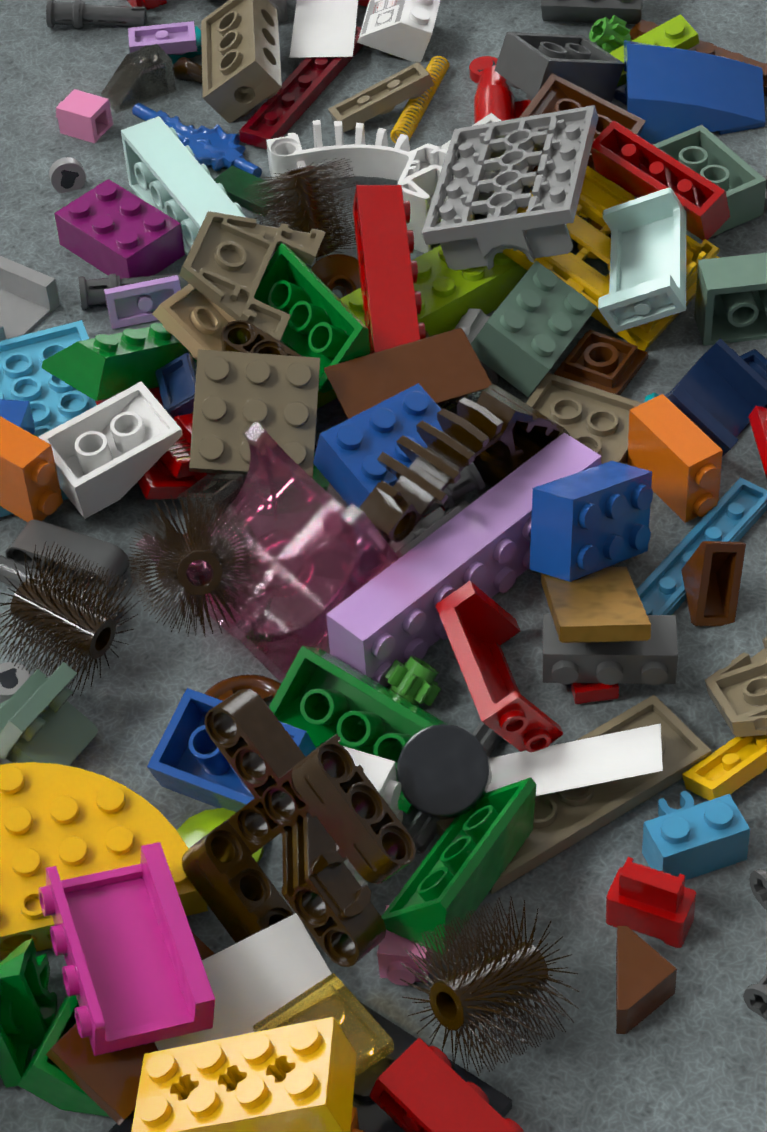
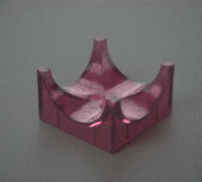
(311, 557)

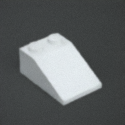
(110, 447)

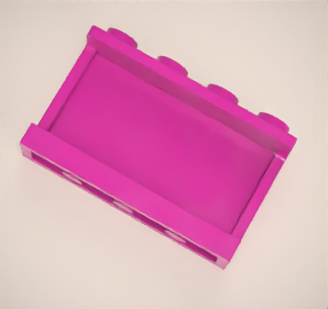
(128, 954)

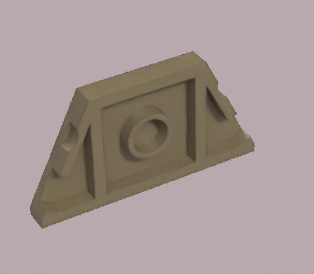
(742, 693)

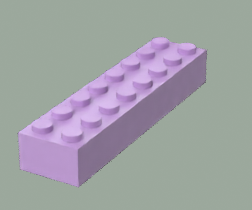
(480, 544)

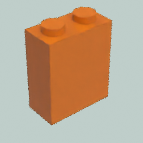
(679, 455)
(27, 474)

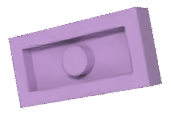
(172, 38)
(137, 301)

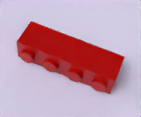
(647, 169)
(429, 1096)

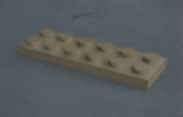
(576, 813)

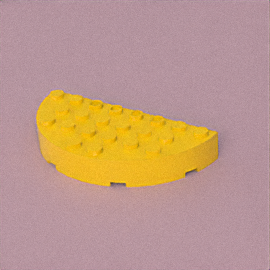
(82, 828)

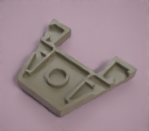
(231, 260)

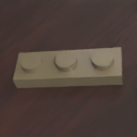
(382, 96)

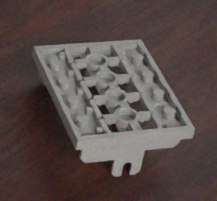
(555, 143)

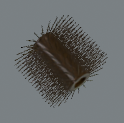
(306, 206)
(198, 579)
(62, 617)
(489, 985)

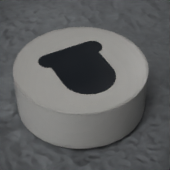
(67, 175)
(11, 679)

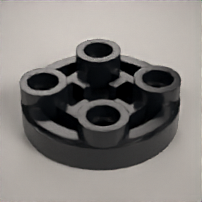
(443, 771)

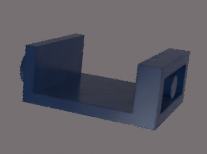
(720, 394)

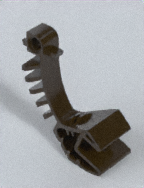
(493, 434)

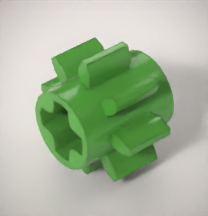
(609, 33)
(414, 680)

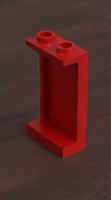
(476, 631)

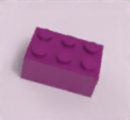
(119, 232)

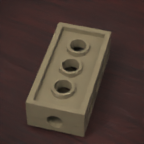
(240, 57)

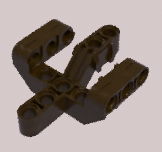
(314, 807)

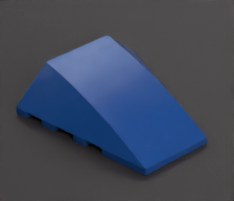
(691, 89)

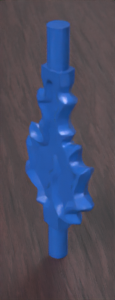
(209, 146)

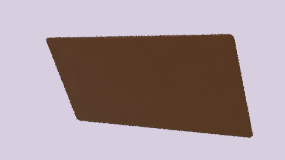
(440, 364)

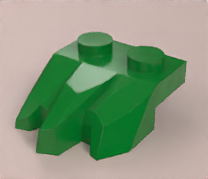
(24, 1009)

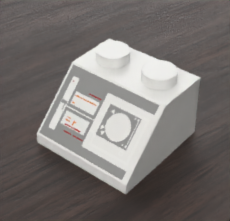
(399, 27)

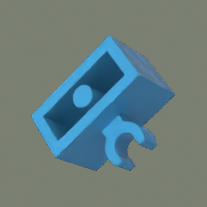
(695, 836)

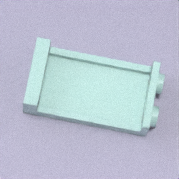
(645, 260)

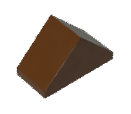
(714, 582)
(642, 980)

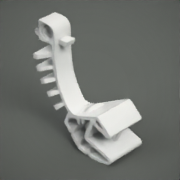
(414, 169)

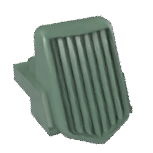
(41, 723)

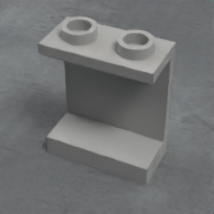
(24, 298)

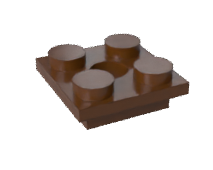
(615, 374)

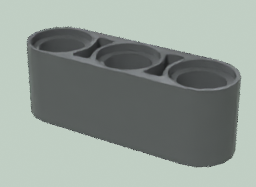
(93, 549)

